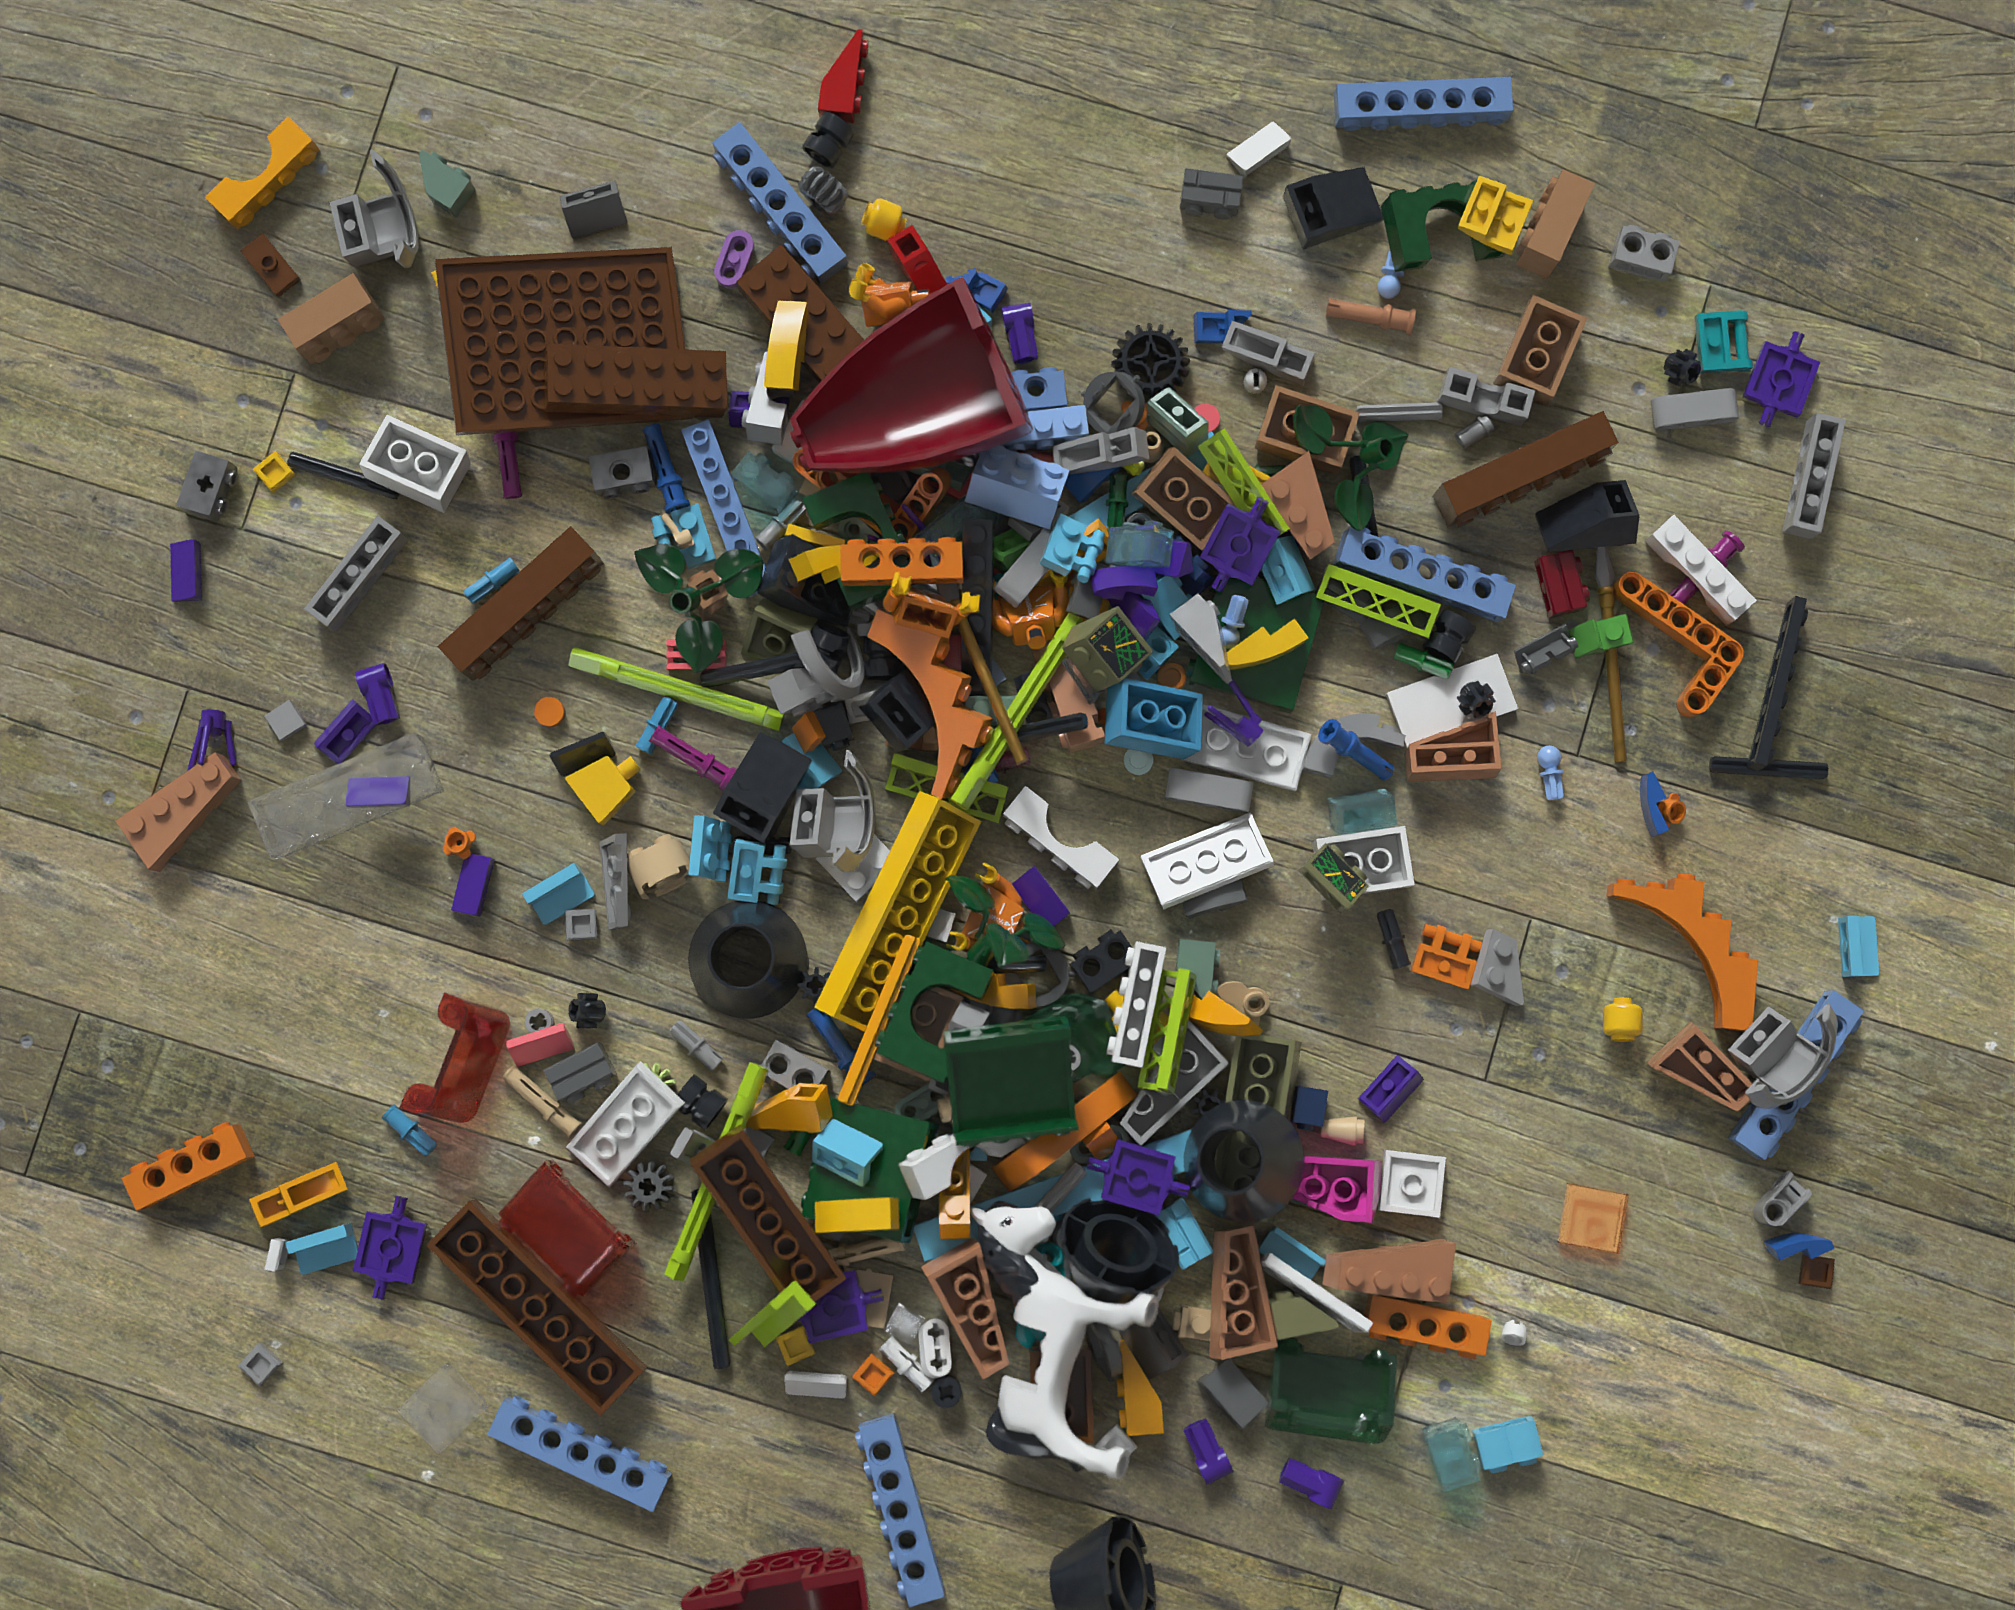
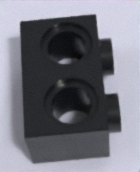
(1108, 967)

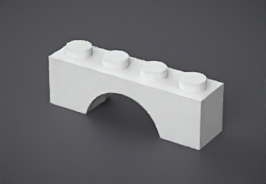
(1719, 587)
(1089, 862)
(930, 1169)

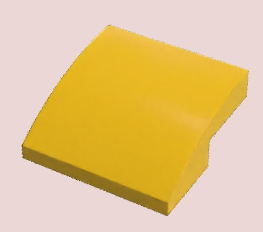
(1495, 215)

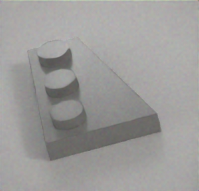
(614, 871)

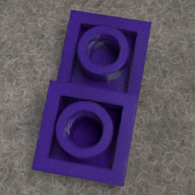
(1115, 581)
(1139, 612)

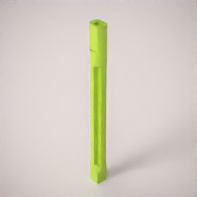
(675, 688)
(1017, 711)
(704, 1201)

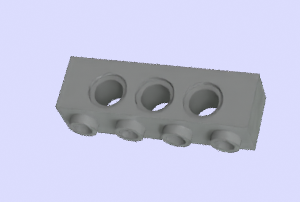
(1813, 476)
(356, 573)

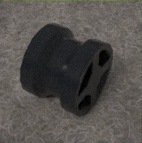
(943, 1387)

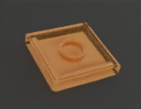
(1593, 1218)

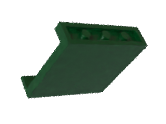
(1272, 681)
(1010, 1081)
(899, 1138)

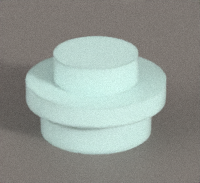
(1138, 762)

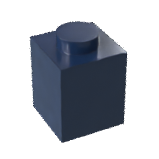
(1308, 1107)

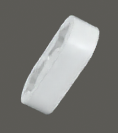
(942, 1348)

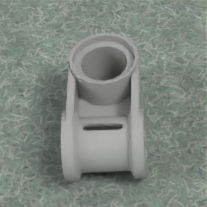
(1785, 1196)

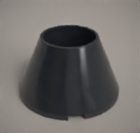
(786, 966)
(1280, 1161)
(1116, 1251)
(1104, 1570)

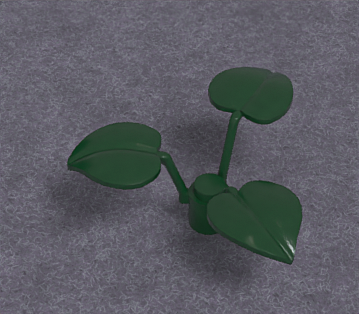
(1379, 449)
(698, 640)
(998, 941)

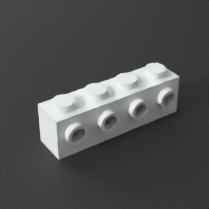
(1138, 1004)

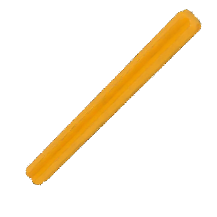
(878, 1020)

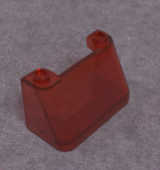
(467, 1063)
(565, 1229)

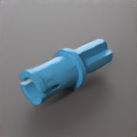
(491, 581)
(660, 717)
(409, 1130)

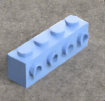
(1052, 428)

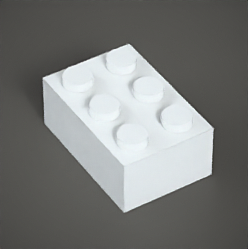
(415, 463)
(1379, 854)

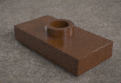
(270, 265)

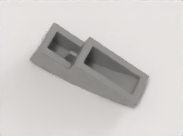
(1268, 352)
(1102, 451)

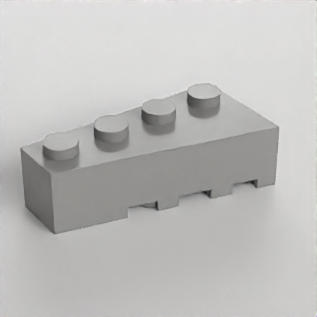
(1197, 1067)

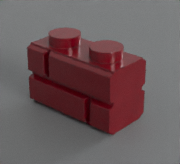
(1562, 583)

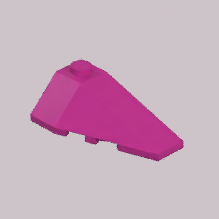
(1341, 1187)

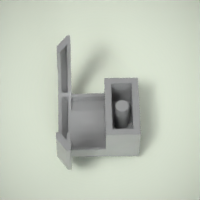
(377, 226)
(812, 686)
(835, 825)
(1782, 1057)

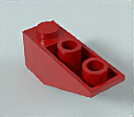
(842, 81)
(916, 260)

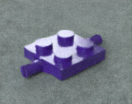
(1781, 379)
(1240, 544)
(1138, 1177)
(390, 1247)
(840, 1310)

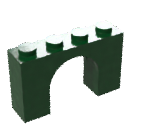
(1405, 223)
(859, 499)
(933, 969)

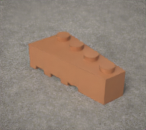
(1070, 700)
(173, 813)
(1402, 1271)
(1239, 1296)
(967, 1300)

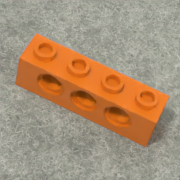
(946, 572)
(233, 1151)
(1474, 1327)

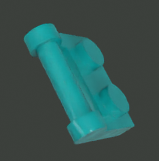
(1714, 341)

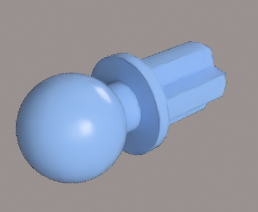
(1389, 285)
(1234, 620)
(1549, 758)

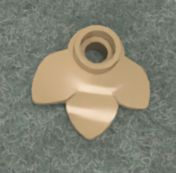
(1238, 996)

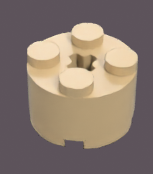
(659, 867)

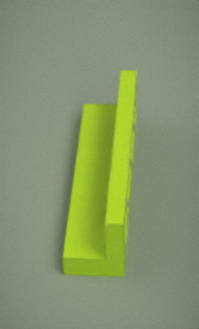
(1238, 477)
(1383, 590)
(929, 771)
(1174, 1031)
(776, 1315)

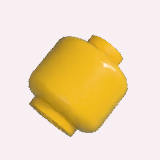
(883, 219)
(1622, 1020)

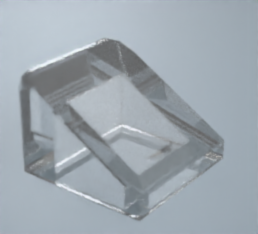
(904, 1324)

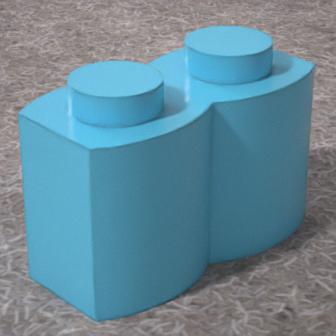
(1507, 1444)

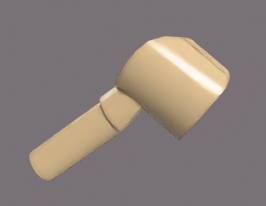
(683, 537)

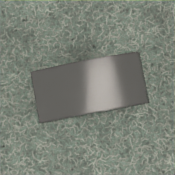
(1083, 601)
(1384, 634)
(1220, 898)

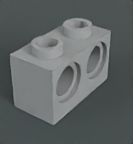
(1643, 261)
(796, 1065)

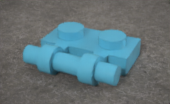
(692, 519)
(1063, 545)
(710, 848)
(747, 872)

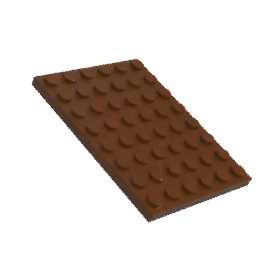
(510, 306)

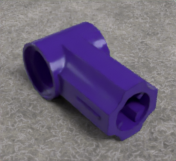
(1019, 325)
(376, 686)
(1210, 1456)
(1317, 1485)

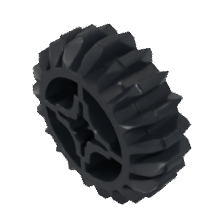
(1162, 361)

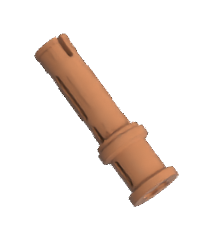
(1385, 317)

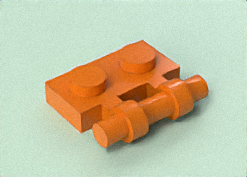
(1443, 965)

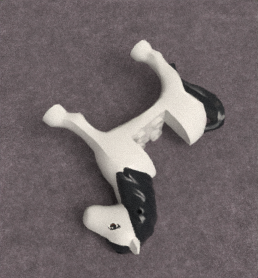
(1031, 1415)

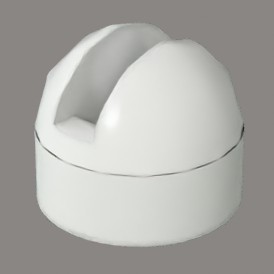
(1248, 381)
(1514, 1333)

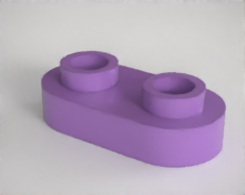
(733, 260)

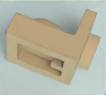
(1192, 1323)

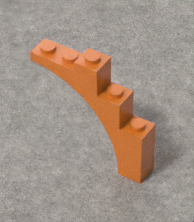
(946, 690)
(1681, 904)

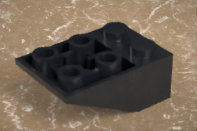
(1331, 205)
(1591, 518)
(806, 596)
(900, 710)
(763, 787)

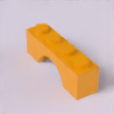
(242, 199)

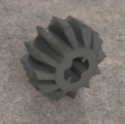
(823, 190)
(656, 1179)

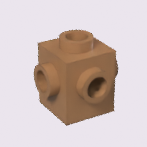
(718, 594)

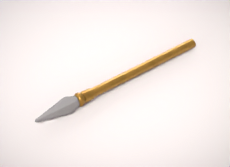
(1604, 576)
(951, 594)

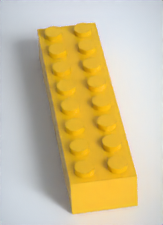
(899, 904)

